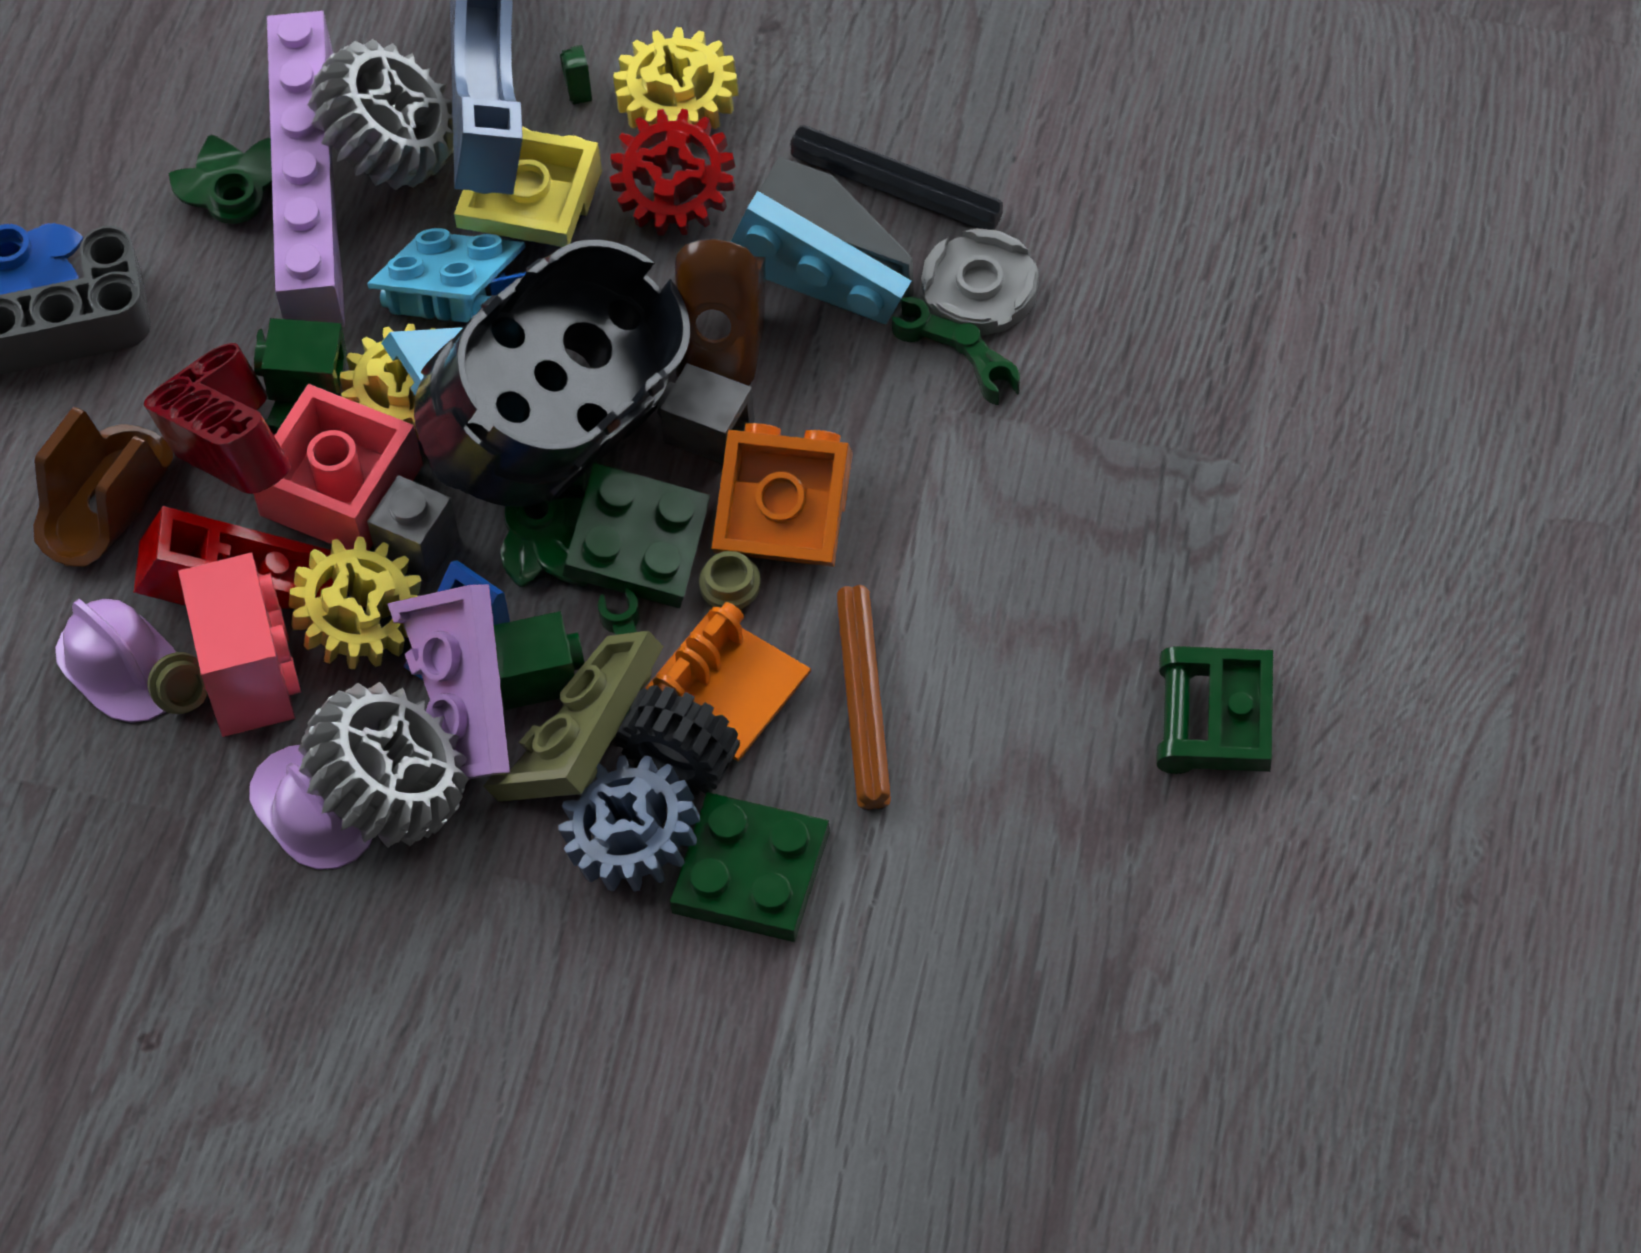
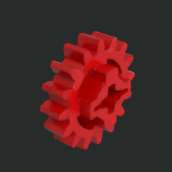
(675, 149)

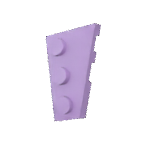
(459, 666)

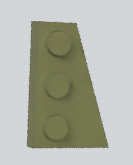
(568, 747)

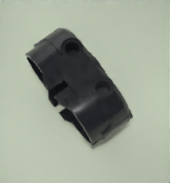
(509, 406)

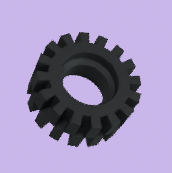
(679, 734)

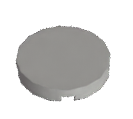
(980, 280)

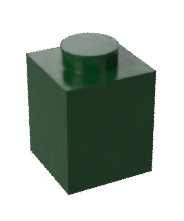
(300, 355)
(535, 659)

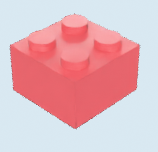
(339, 466)
(240, 643)

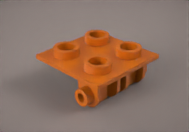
(733, 673)

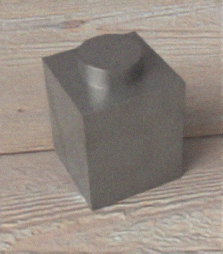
(702, 410)
(415, 525)

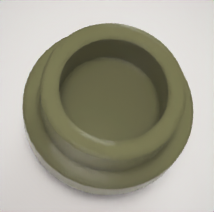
(729, 579)
(177, 683)

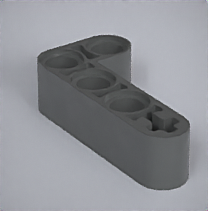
(79, 315)

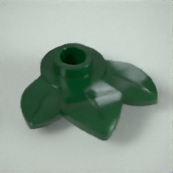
(226, 175)
(540, 542)

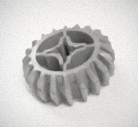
(383, 114)
(383, 764)

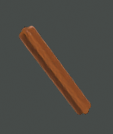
(863, 698)

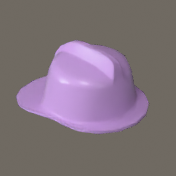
(109, 658)
(295, 816)

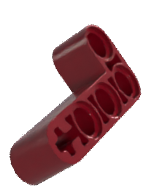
(214, 420)

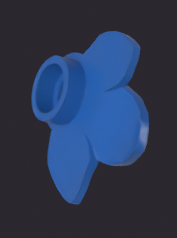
(38, 256)

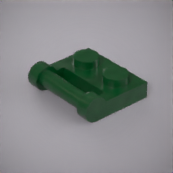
(1237, 709)

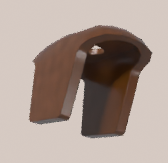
(729, 280)
(78, 461)

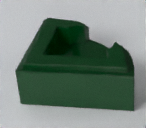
(576, 74)

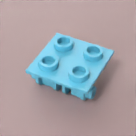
(443, 274)

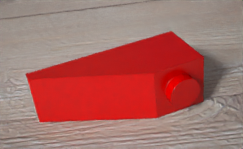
(188, 540)

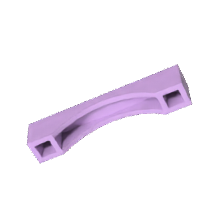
(302, 174)

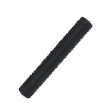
(896, 178)

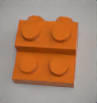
(782, 495)

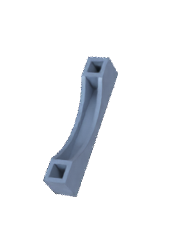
(483, 97)

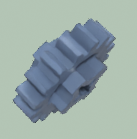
(623, 846)

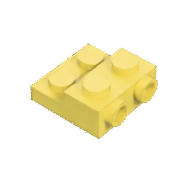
(549, 195)

